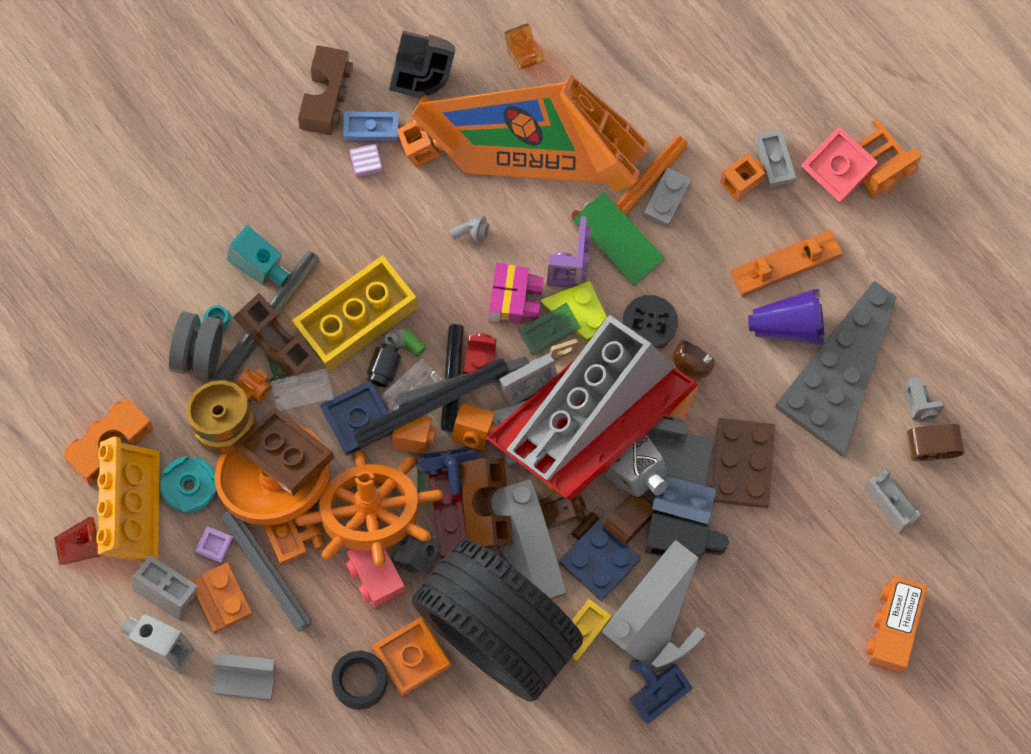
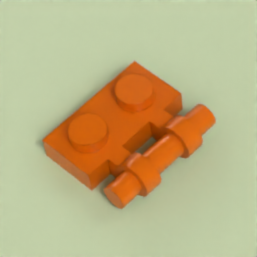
(289, 543)

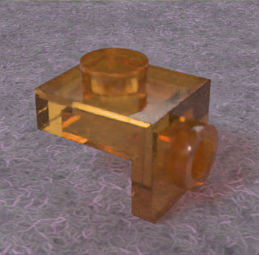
(523, 47)

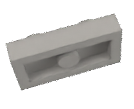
(775, 158)
(667, 197)

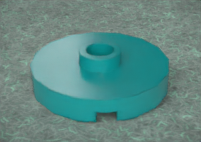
(180, 473)

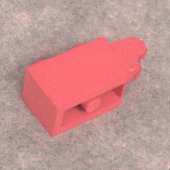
(378, 583)

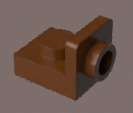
(560, 510)

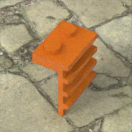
(894, 170)

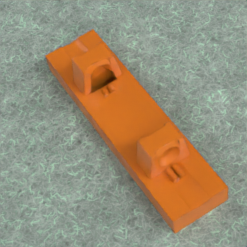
(786, 263)

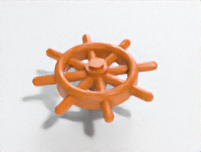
(369, 508)

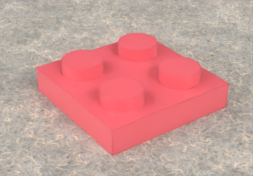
(840, 164)

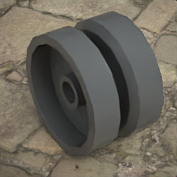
(196, 345)

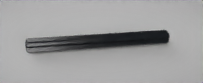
(431, 402)

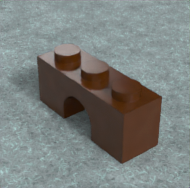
(321, 111)
(261, 324)
(479, 482)

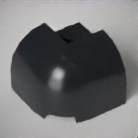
(421, 64)

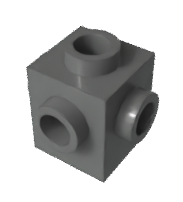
(416, 555)

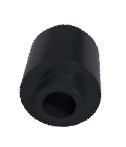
(383, 365)

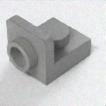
(917, 399)

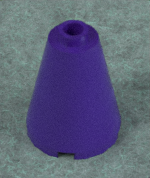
(790, 319)

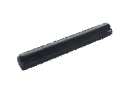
(452, 370)

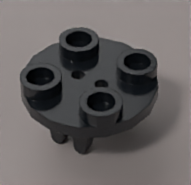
(663, 322)

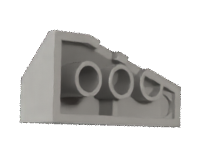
(531, 547)
(651, 611)

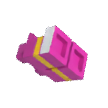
(510, 292)

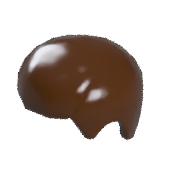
(692, 360)

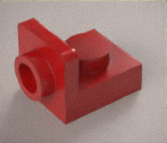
(480, 352)

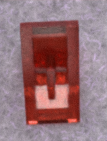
(78, 542)

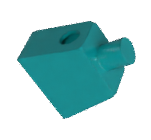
(249, 252)

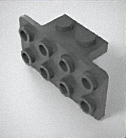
(683, 453)

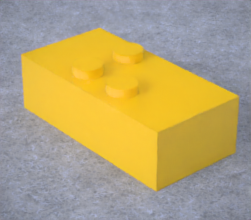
(355, 313)

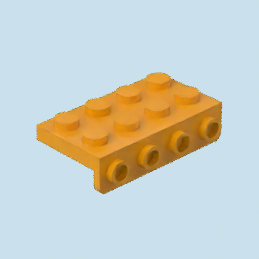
(128, 501)

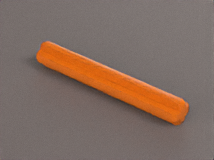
(652, 174)

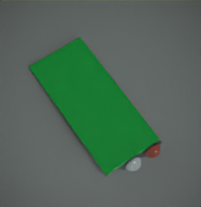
(618, 238)

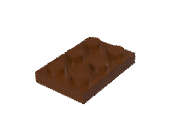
(284, 451)
(743, 462)

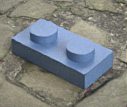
(370, 126)

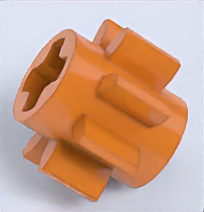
(254, 384)

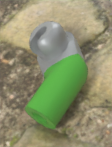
(404, 338)

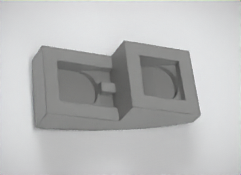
(673, 654)

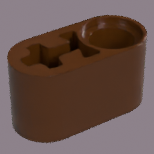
(935, 442)
(629, 518)

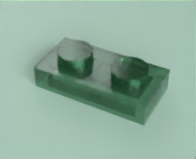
(549, 329)

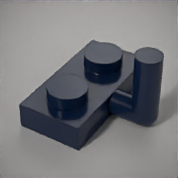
(434, 462)
(659, 692)

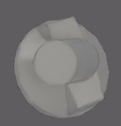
(477, 227)

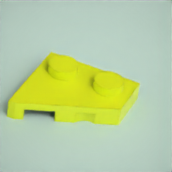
(584, 305)

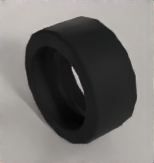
(354, 658)

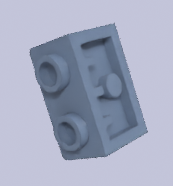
(686, 499)

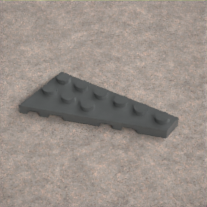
(834, 382)

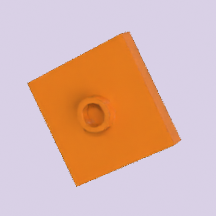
(411, 656)

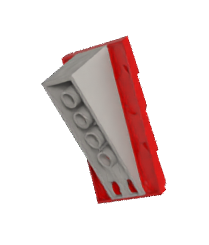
(593, 410)

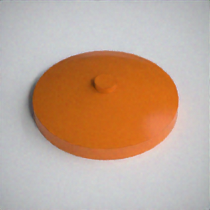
(258, 498)

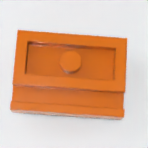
(221, 598)

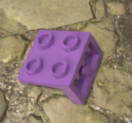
(566, 269)

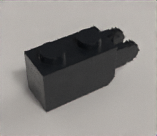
(692, 534)

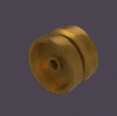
(219, 415)

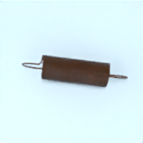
(585, 525)

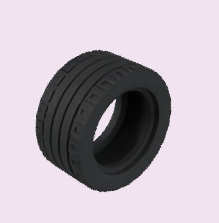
(498, 619)

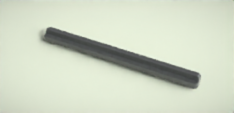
(278, 302)

